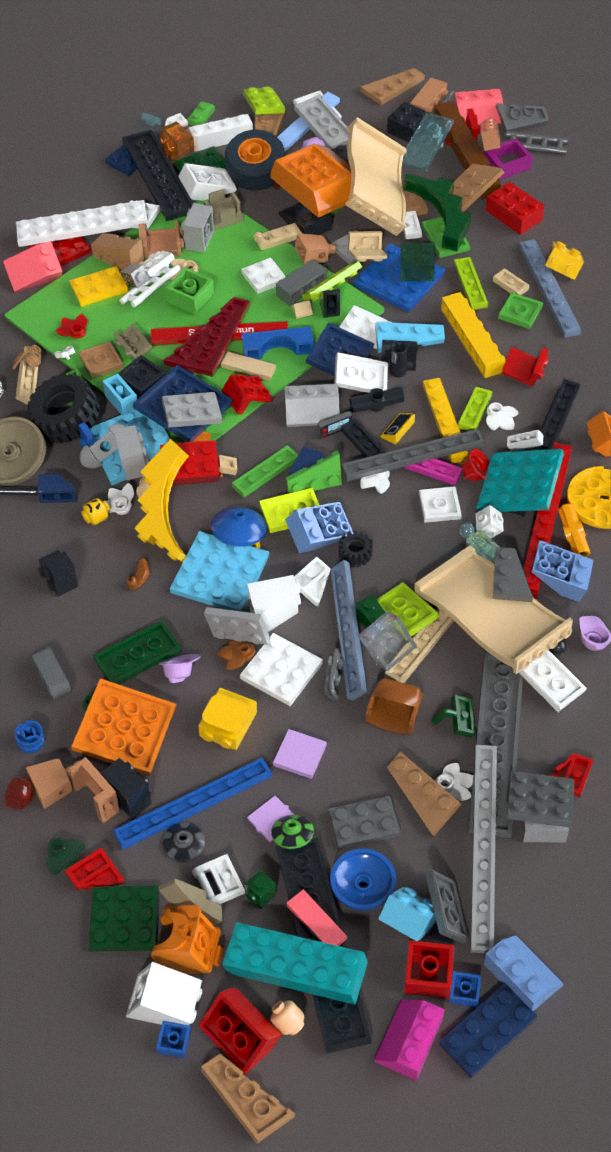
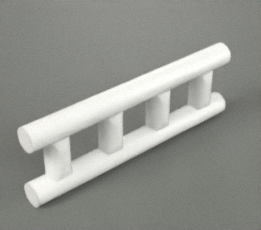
(147, 291)

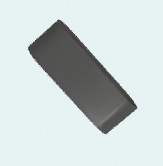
(51, 673)

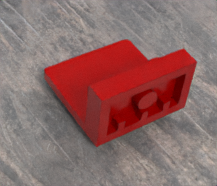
(245, 389)

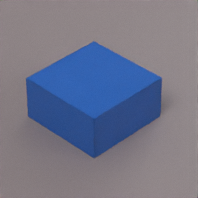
(465, 989)
(173, 1039)

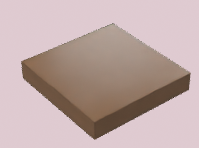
(101, 360)

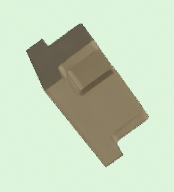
(225, 210)

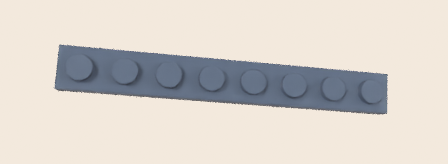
(550, 288)
(348, 631)

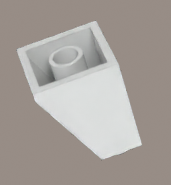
(274, 600)
(164, 996)

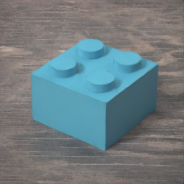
(409, 913)

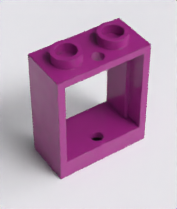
(515, 166)

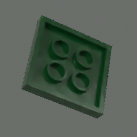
(123, 918)

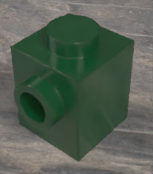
(260, 889)

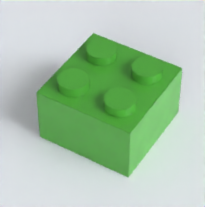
(190, 290)

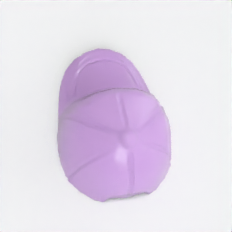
(594, 633)

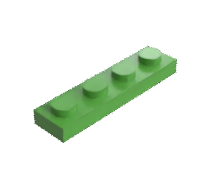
(265, 471)

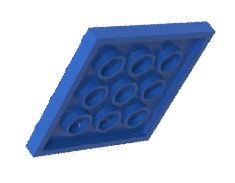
(384, 282)

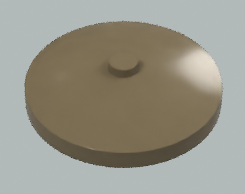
(20, 450)

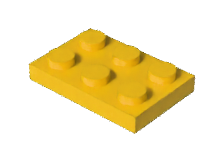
(98, 286)

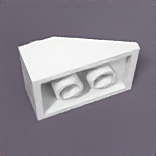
(203, 180)

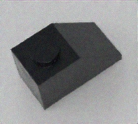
(330, 303)

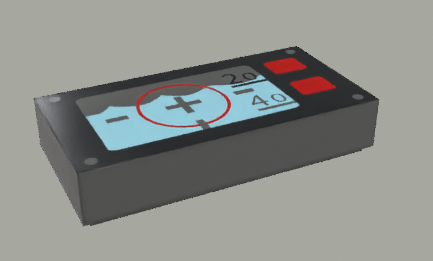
(333, 425)

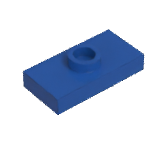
(86, 435)

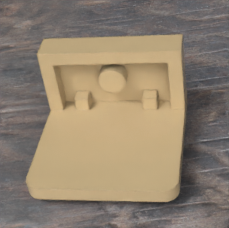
(366, 245)

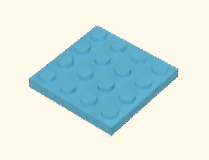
(152, 435)
(219, 572)

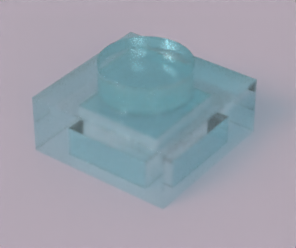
(151, 120)

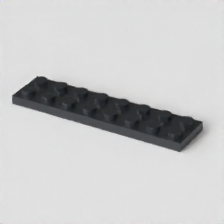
(158, 174)

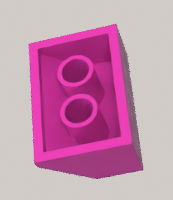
(410, 1037)

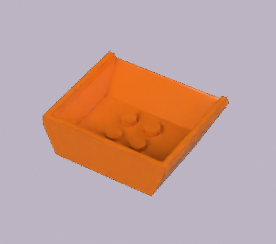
(314, 178)

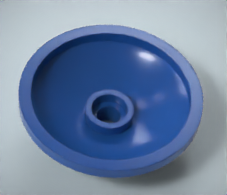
(239, 526)
(366, 868)

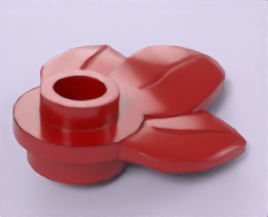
(73, 328)

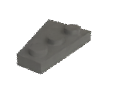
(518, 117)
(509, 577)

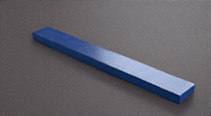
(192, 803)

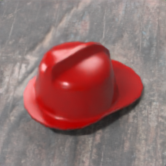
(475, 466)

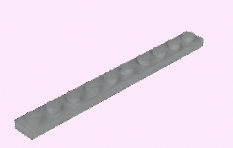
(484, 849)

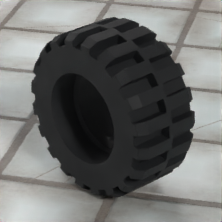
(52, 396)

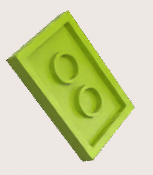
(263, 100)
(409, 607)

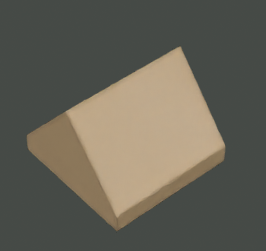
(302, 309)

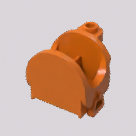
(192, 943)

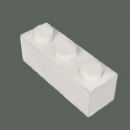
(525, 440)

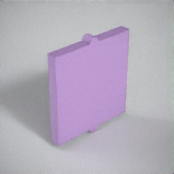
(267, 815)

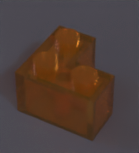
(176, 141)

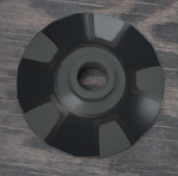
(187, 849)

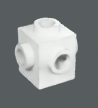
(489, 521)

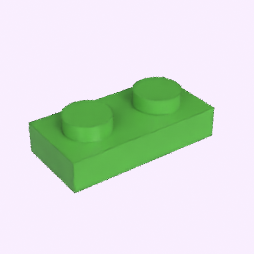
(201, 114)

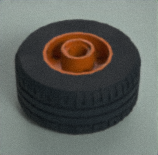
(252, 157)

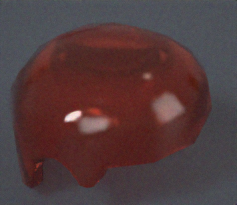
(19, 793)

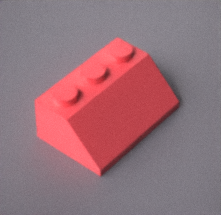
(481, 101)

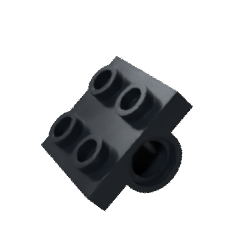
(400, 356)

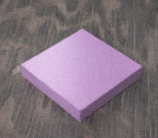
(300, 754)

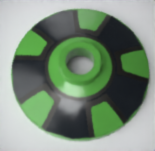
(292, 831)

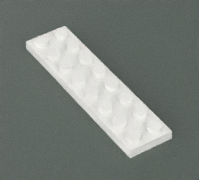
(81, 223)

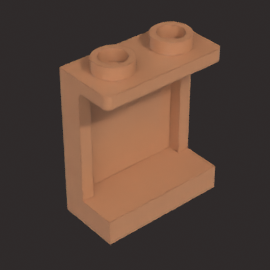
(161, 240)
(105, 799)

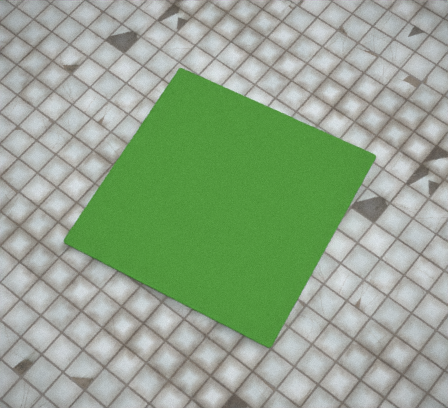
(223, 261)

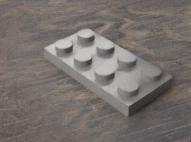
(323, 121)

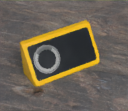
(398, 427)

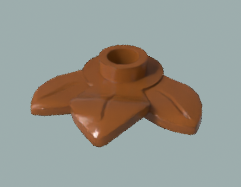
(236, 653)

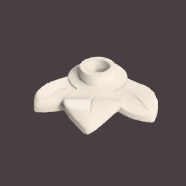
(500, 416)
(378, 480)
(119, 500)
(457, 782)

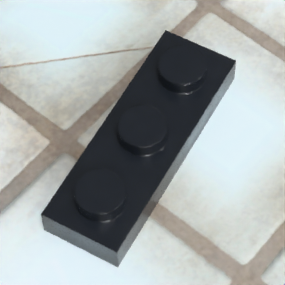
(361, 438)

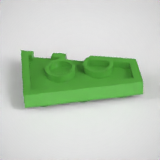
(319, 476)

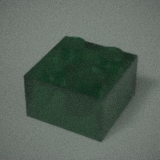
(417, 262)

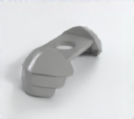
(93, 455)

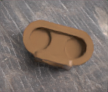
(31, 355)

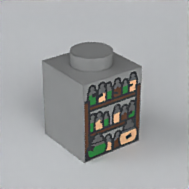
(135, 275)

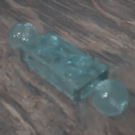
(480, 541)

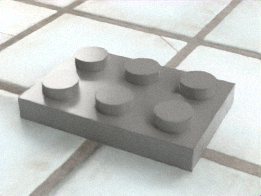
(191, 409)
(237, 625)

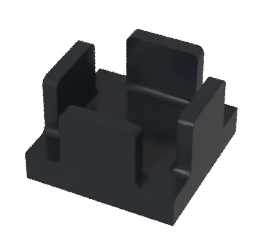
(141, 375)

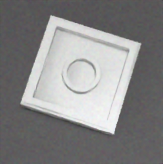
(440, 504)

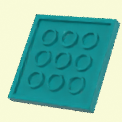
(521, 480)

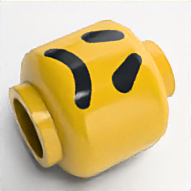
(95, 511)

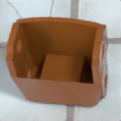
(394, 706)

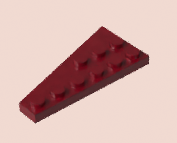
(210, 342)

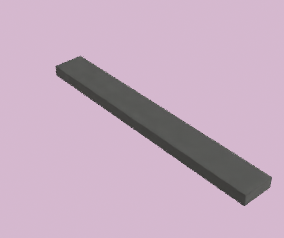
(412, 455)

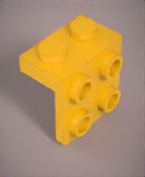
(564, 260)

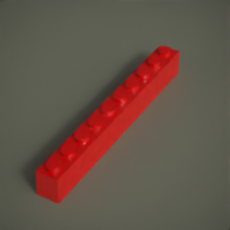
(545, 522)

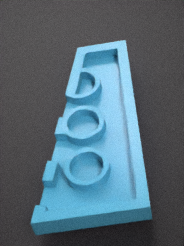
(421, 333)

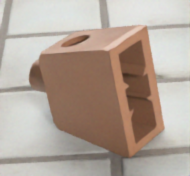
(313, 247)
(50, 781)

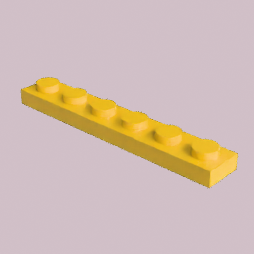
(443, 414)

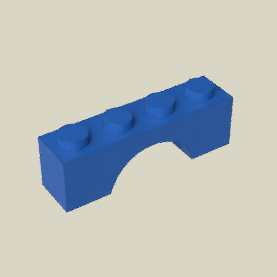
(295, 339)

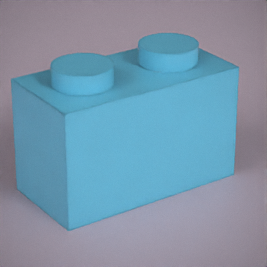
(119, 394)

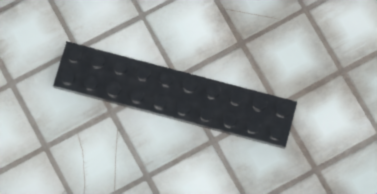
(304, 869)

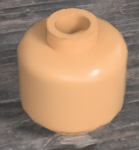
(287, 1017)

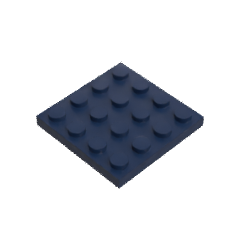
(177, 382)

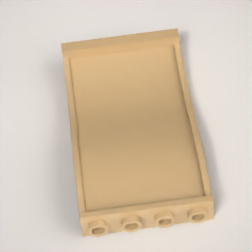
(376, 177)
(505, 628)

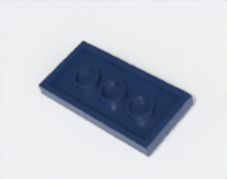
(487, 1030)

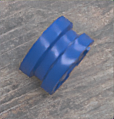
(31, 743)

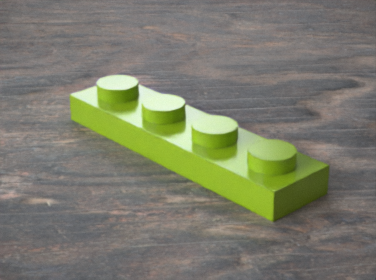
(337, 278)
(470, 283)

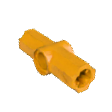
(574, 530)

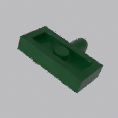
(461, 714)

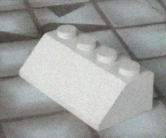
(219, 132)

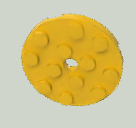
(585, 495)

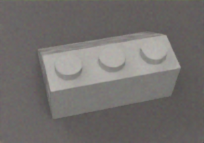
(311, 404)

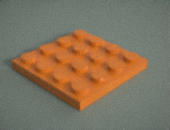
(124, 726)

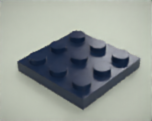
(334, 341)

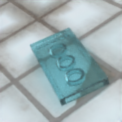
(426, 141)

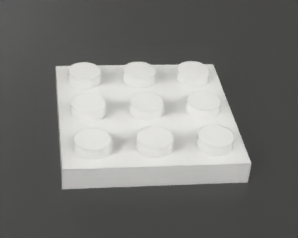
(281, 669)

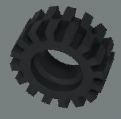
(355, 540)

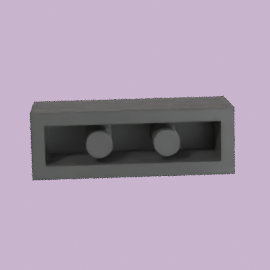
(300, 281)

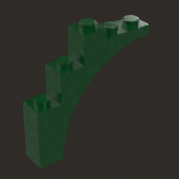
(449, 206)

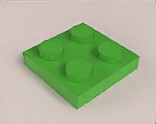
(520, 310)

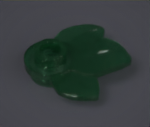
(66, 856)

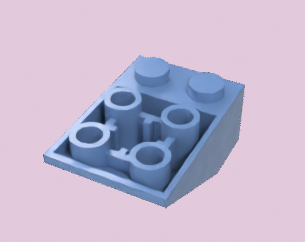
(318, 526)
(562, 570)

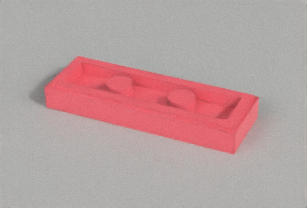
(316, 919)

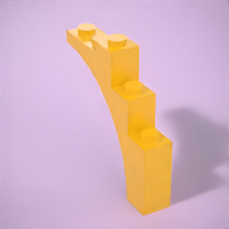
(159, 476)

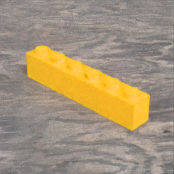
(472, 335)

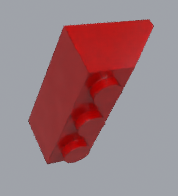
(239, 1029)

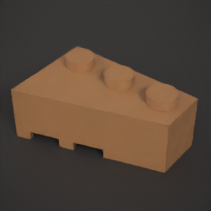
(117, 250)

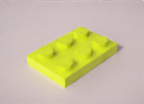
(279, 508)

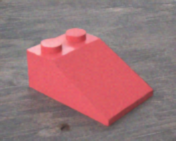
(33, 267)

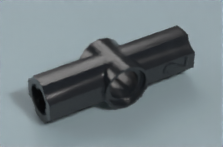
(376, 399)

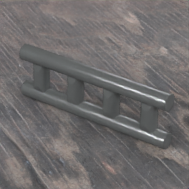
(543, 138)

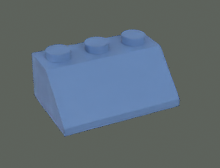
(522, 971)

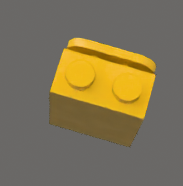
(227, 718)

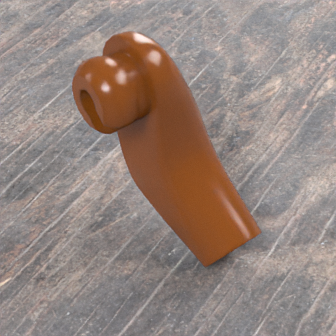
(140, 576)

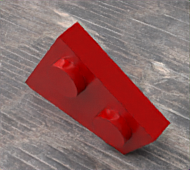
(576, 768)
(94, 871)

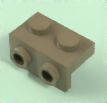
(133, 341)

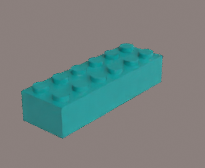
(295, 963)

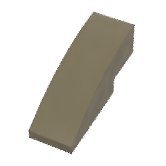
(181, 893)

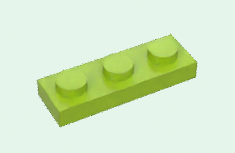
(475, 409)

